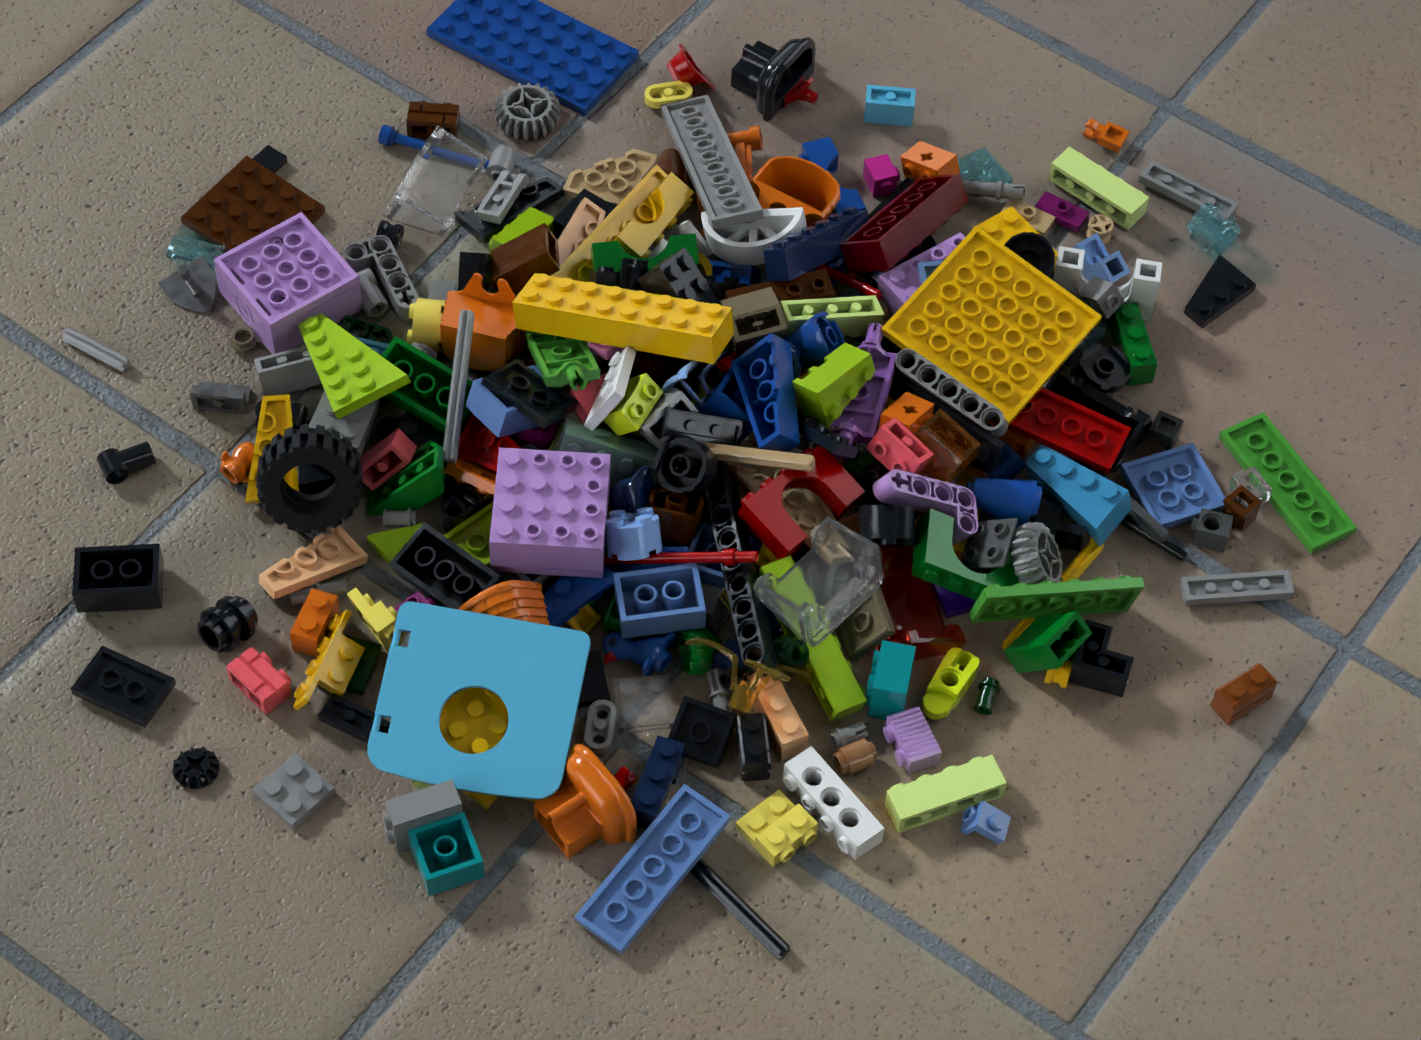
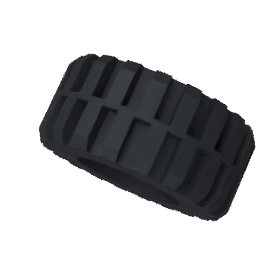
(305, 509)

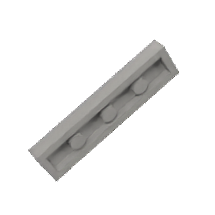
(1184, 189)
(1236, 587)

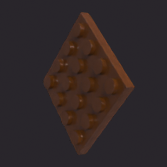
(246, 205)

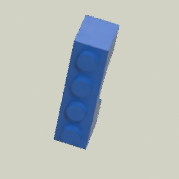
(826, 156)

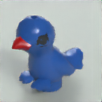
(647, 653)

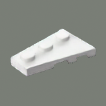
(613, 387)

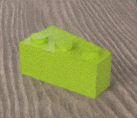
(524, 222)
(834, 383)

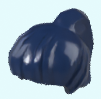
(632, 492)

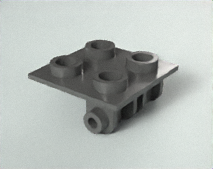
(989, 545)

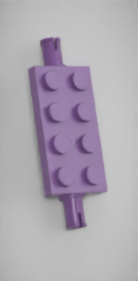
(862, 415)

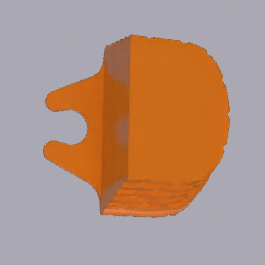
(796, 183)
(494, 328)
(511, 600)

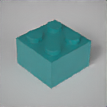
(889, 679)
(446, 854)

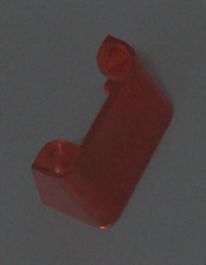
(914, 607)

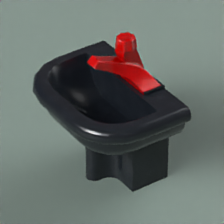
(776, 75)

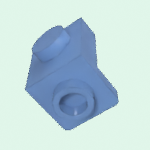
(986, 821)

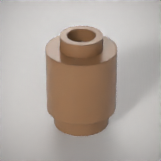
(855, 757)

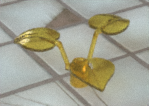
(746, 693)

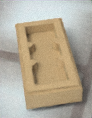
(1035, 217)

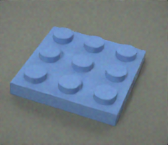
(1173, 485)

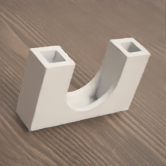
(1140, 289)

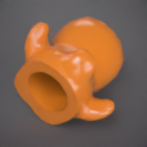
(239, 463)

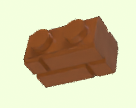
(1243, 693)

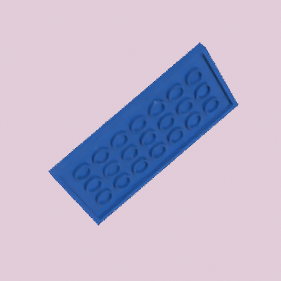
(536, 46)

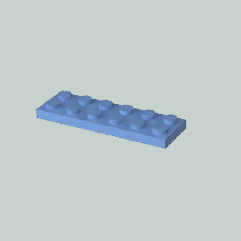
(652, 869)

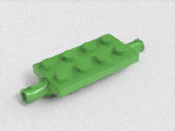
(562, 360)

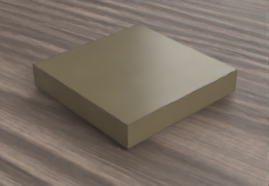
(867, 626)

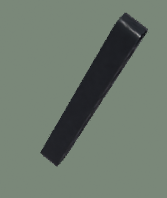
(746, 609)

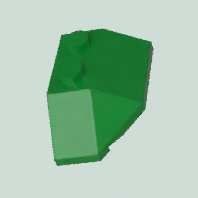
(413, 485)

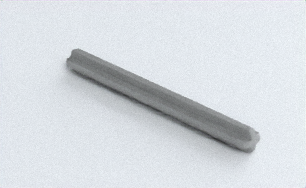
(458, 386)

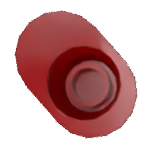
(685, 69)

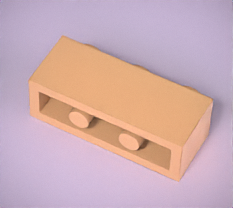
(782, 720)

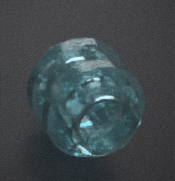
(1213, 228)

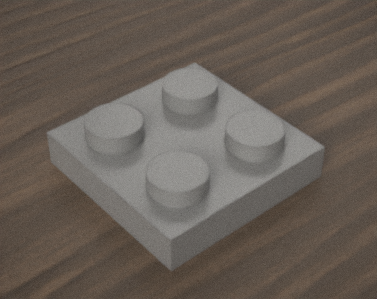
(294, 791)

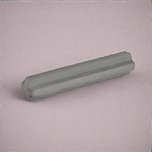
(96, 349)

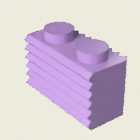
(912, 740)

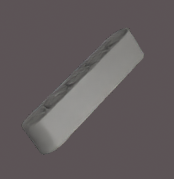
(943, 383)

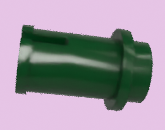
(988, 689)

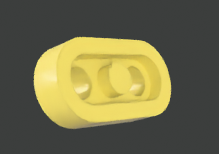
(667, 93)

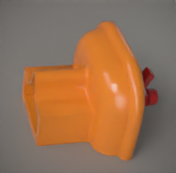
(588, 804)

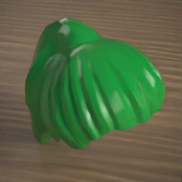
(696, 658)

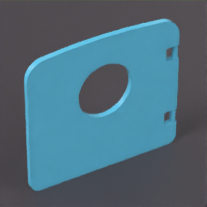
(525, 663)

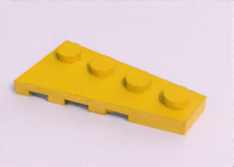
(273, 419)

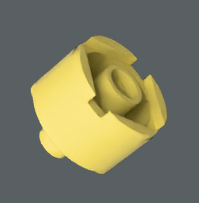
(426, 323)

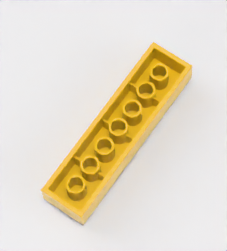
(624, 318)

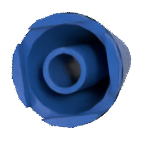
(816, 339)
(1007, 498)

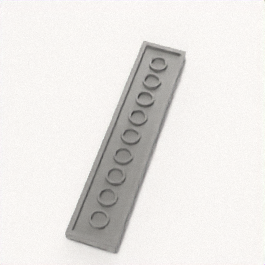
(711, 163)

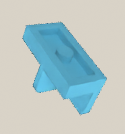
(889, 105)

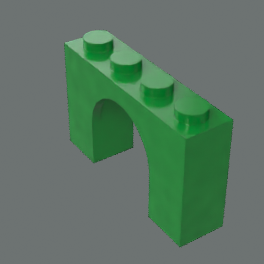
(938, 564)

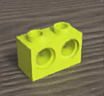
(636, 405)

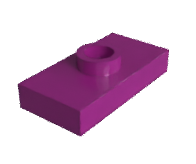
(1066, 213)

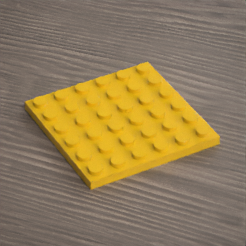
(992, 322)

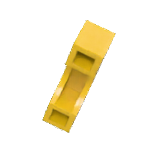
(666, 200)

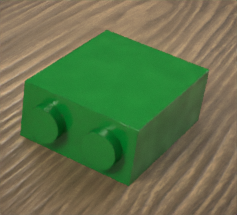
(1047, 642)

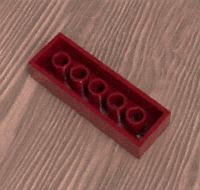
(904, 223)

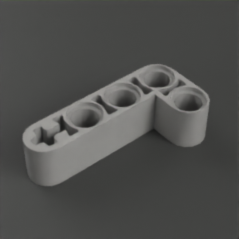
(383, 259)

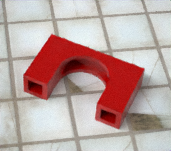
(765, 511)

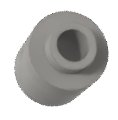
(502, 158)

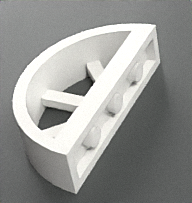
(774, 226)

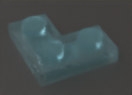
(982, 166)

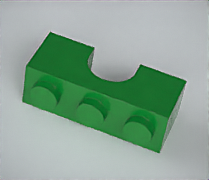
(1130, 332)

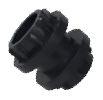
(227, 624)

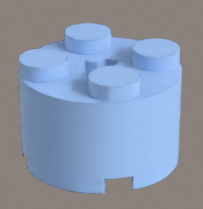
(632, 534)

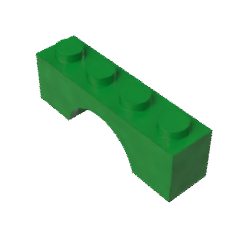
(611, 253)

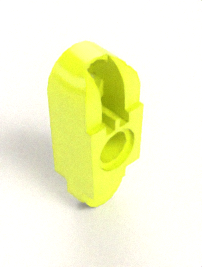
(941, 698)

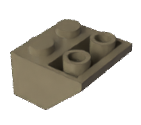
(755, 317)

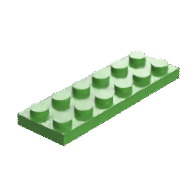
(1296, 490)
(1052, 598)

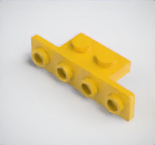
(334, 663)

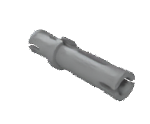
(995, 190)

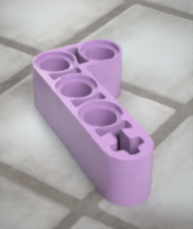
(925, 493)

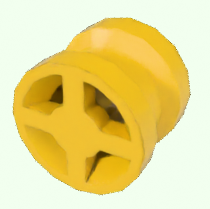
(1059, 675)

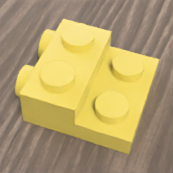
(376, 617)
(777, 828)

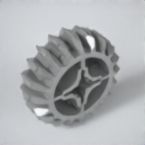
(527, 111)
(1035, 554)

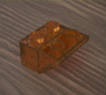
(951, 445)

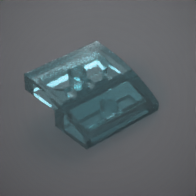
(189, 246)

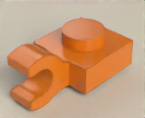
(1108, 136)

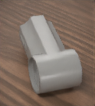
(372, 299)

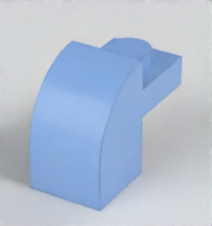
(1099, 262)

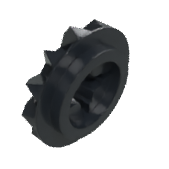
(195, 778)

